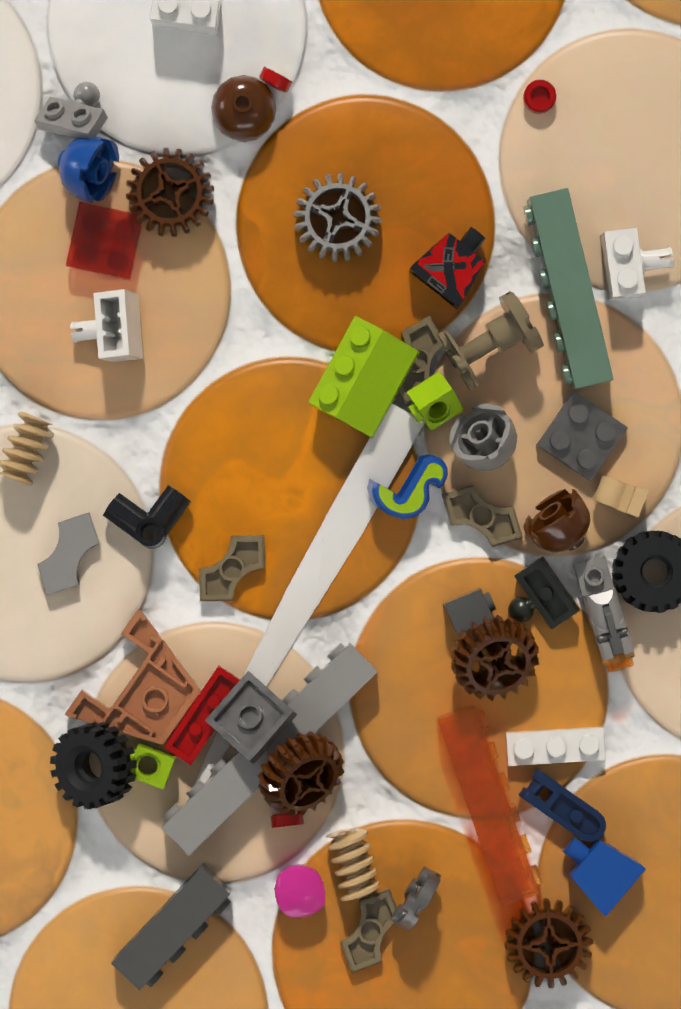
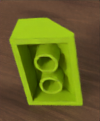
(363, 376)

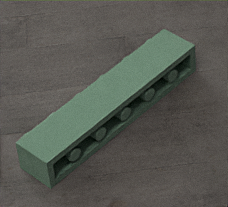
(569, 289)

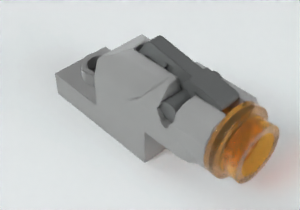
(604, 613)

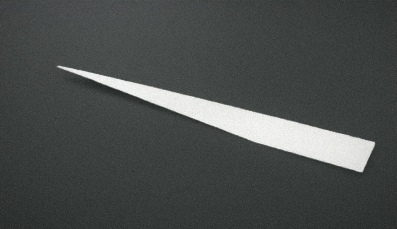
(328, 551)

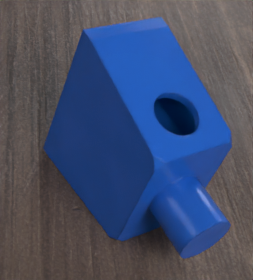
(602, 872)

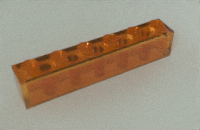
(488, 805)

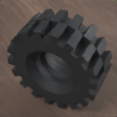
(629, 568)
(75, 771)

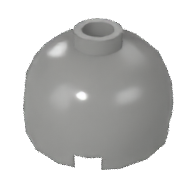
(484, 437)

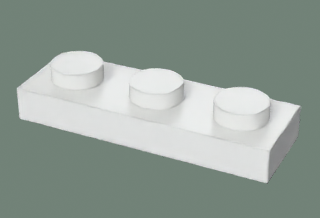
(555, 746)

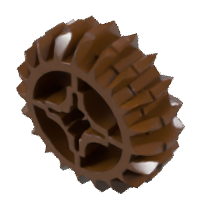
(156, 197)
(491, 646)
(301, 773)
(564, 943)

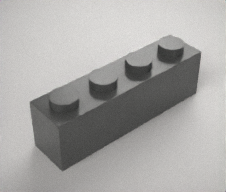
(171, 927)

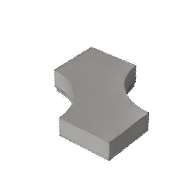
(61, 567)

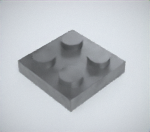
(582, 436)
(251, 717)

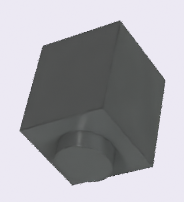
(469, 608)

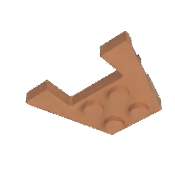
(153, 697)

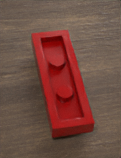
(193, 729)

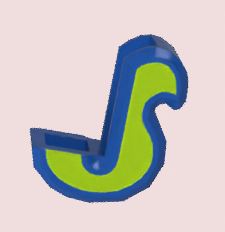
(414, 493)

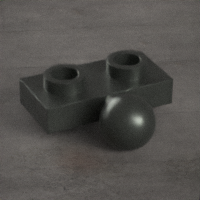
(543, 593)

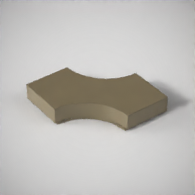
(424, 339)
(496, 523)
(244, 555)
(364, 943)

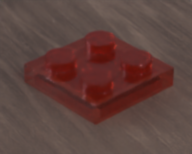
(104, 241)

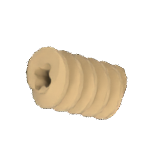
(25, 448)
(354, 863)

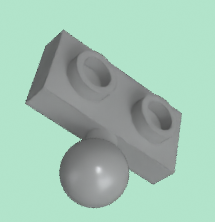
(75, 118)

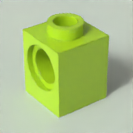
(434, 401)
(164, 761)

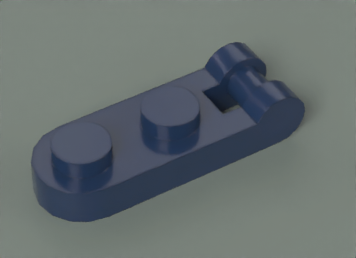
(565, 808)

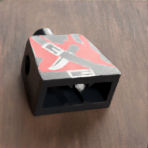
(451, 266)

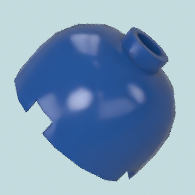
(87, 168)

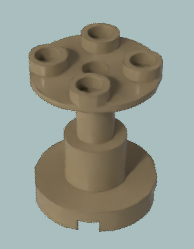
(501, 334)

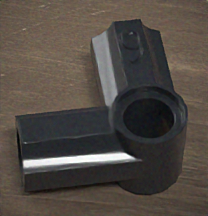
(133, 519)

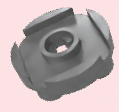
(418, 897)

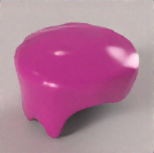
(299, 891)

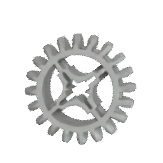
(351, 223)

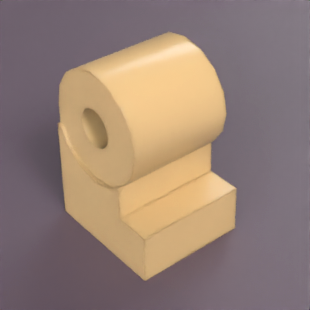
(621, 496)

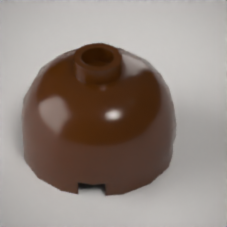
(243, 108)
(560, 523)

